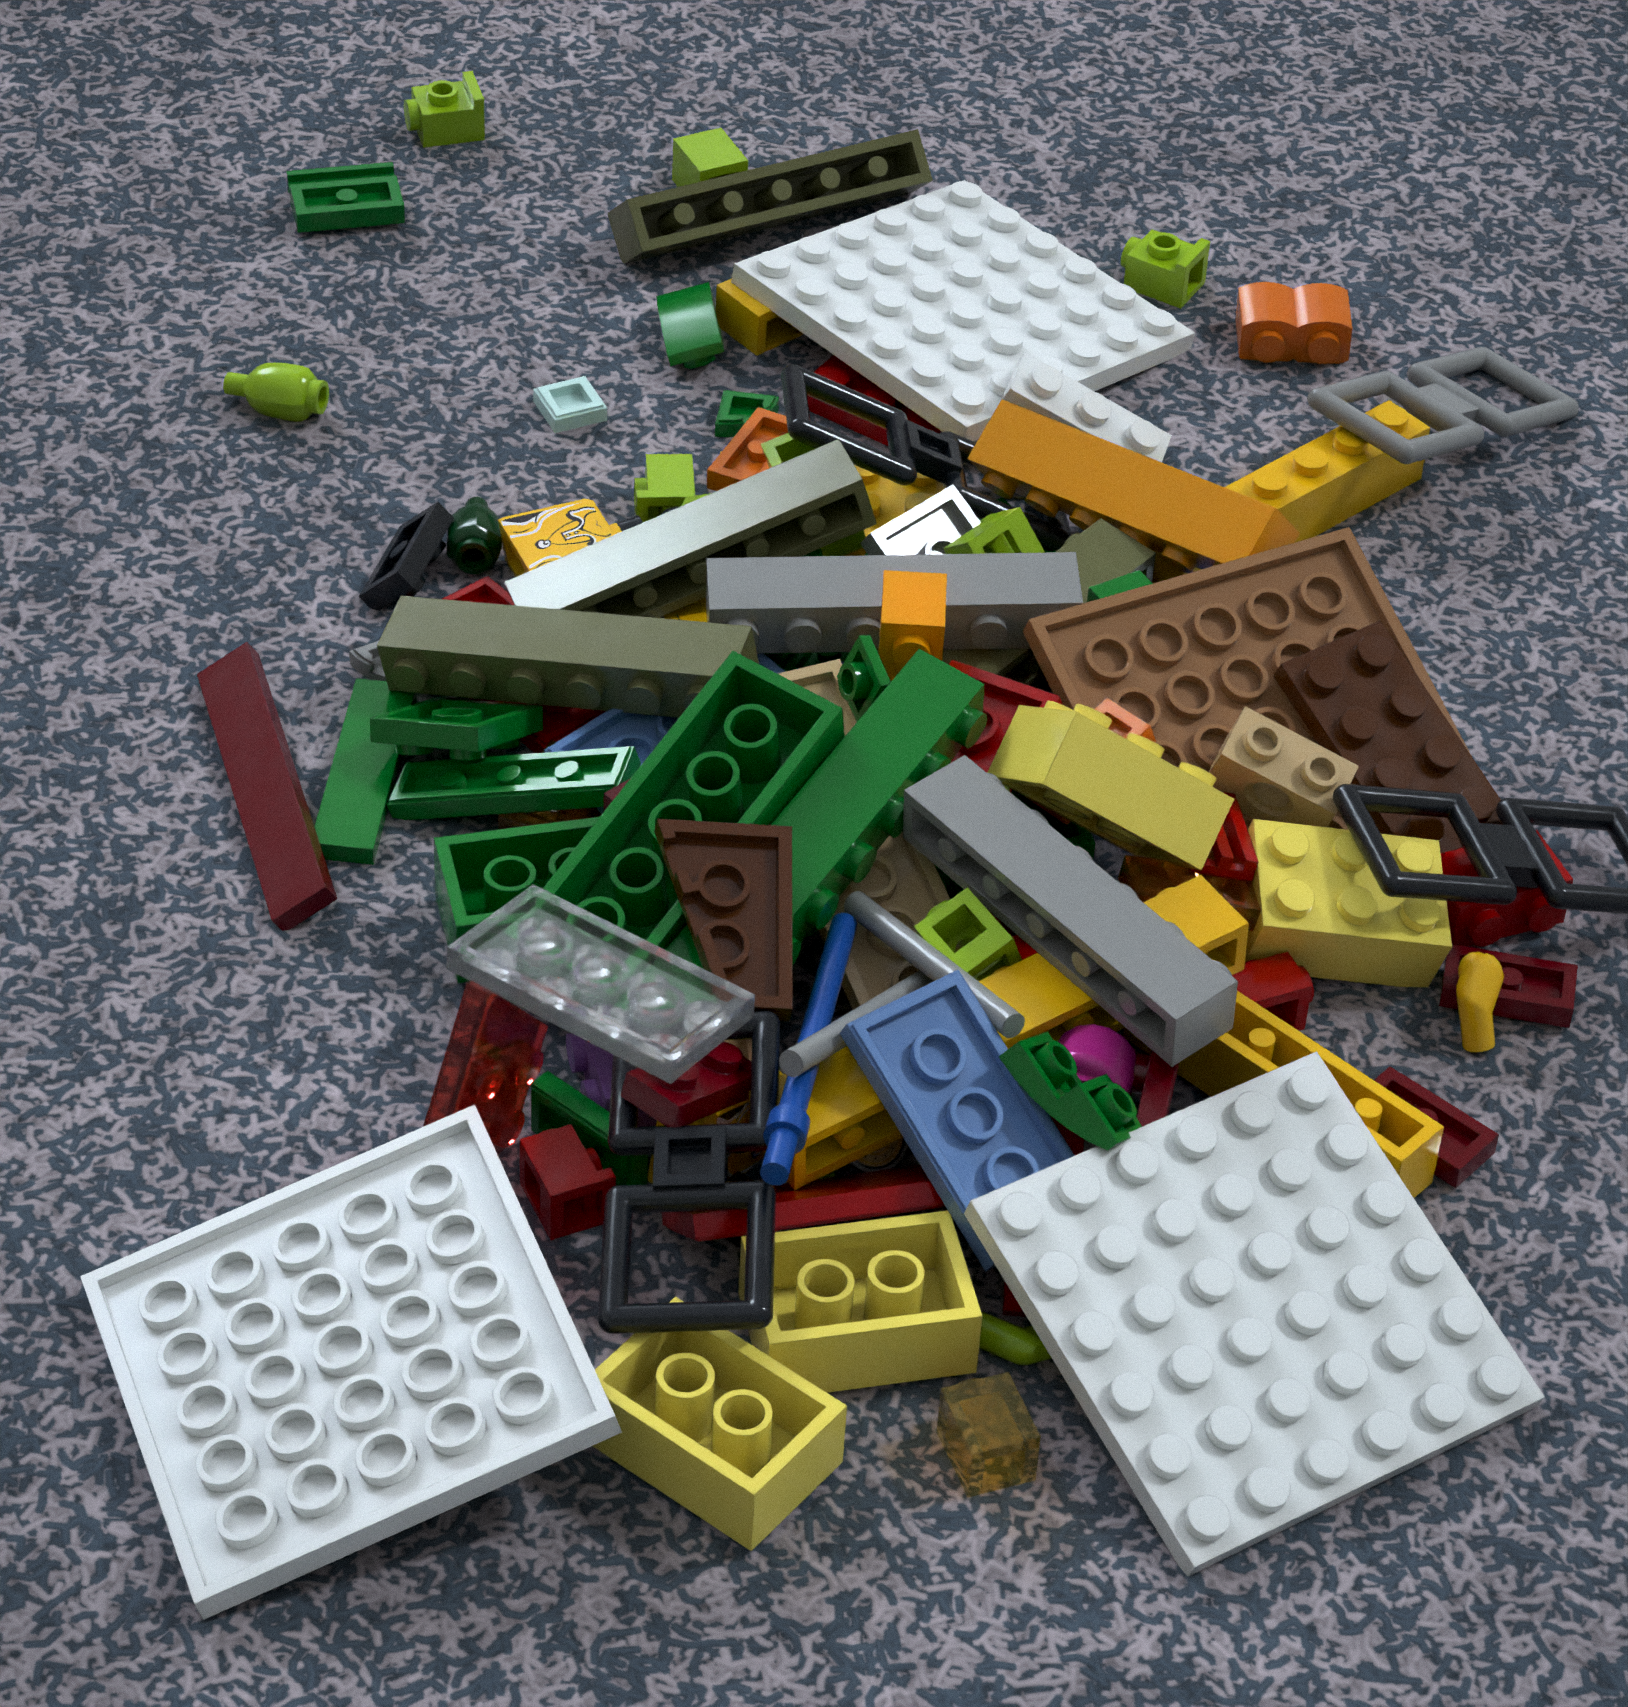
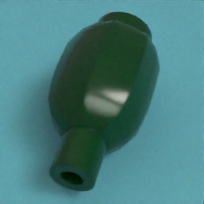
(474, 537)

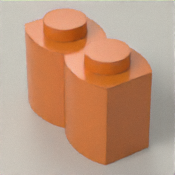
(1296, 323)

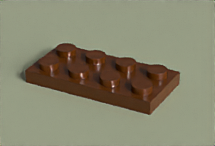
(1377, 713)

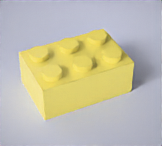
(1111, 783)
(1333, 915)
(871, 1303)
(720, 1427)

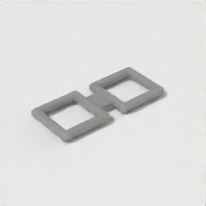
(1442, 404)

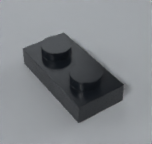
(406, 557)

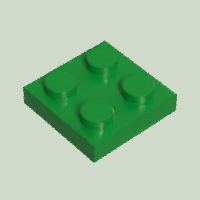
(457, 725)

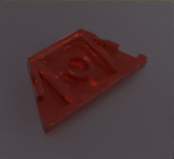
(489, 1064)

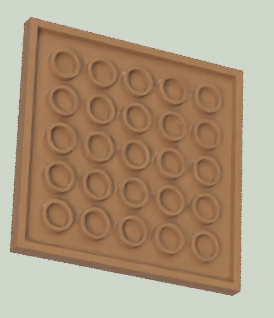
(1212, 639)

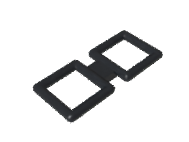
(911, 446)
(1501, 854)
(689, 1177)

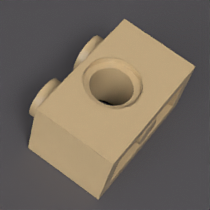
(1279, 772)

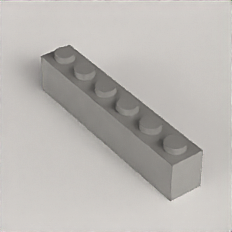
(832, 600)
(1070, 910)

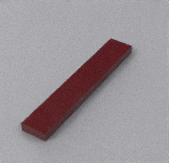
(266, 788)

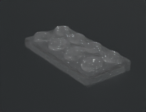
(601, 983)

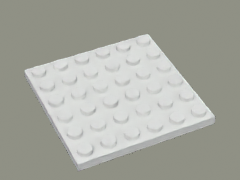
(950, 297)
(1252, 1311)
(345, 1360)

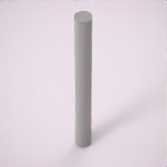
(929, 959)
(828, 1039)

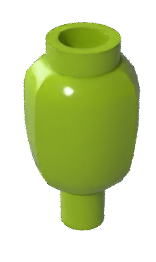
(280, 391)

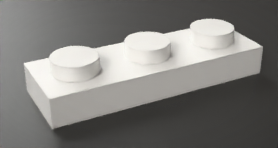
(1063, 399)

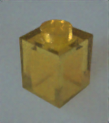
(988, 1434)

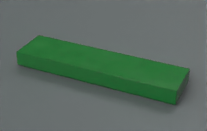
(360, 778)
(510, 783)

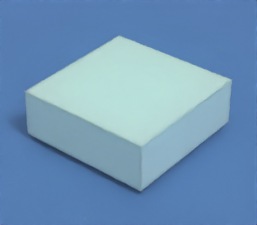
(570, 404)

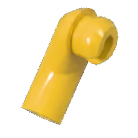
(1476, 997)

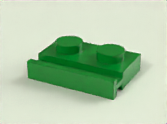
(345, 197)

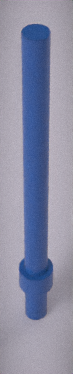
(788, 1122)

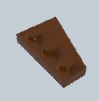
(736, 902)

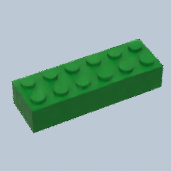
(726, 759)

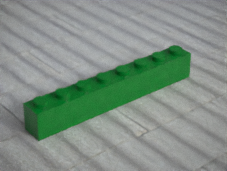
(860, 787)

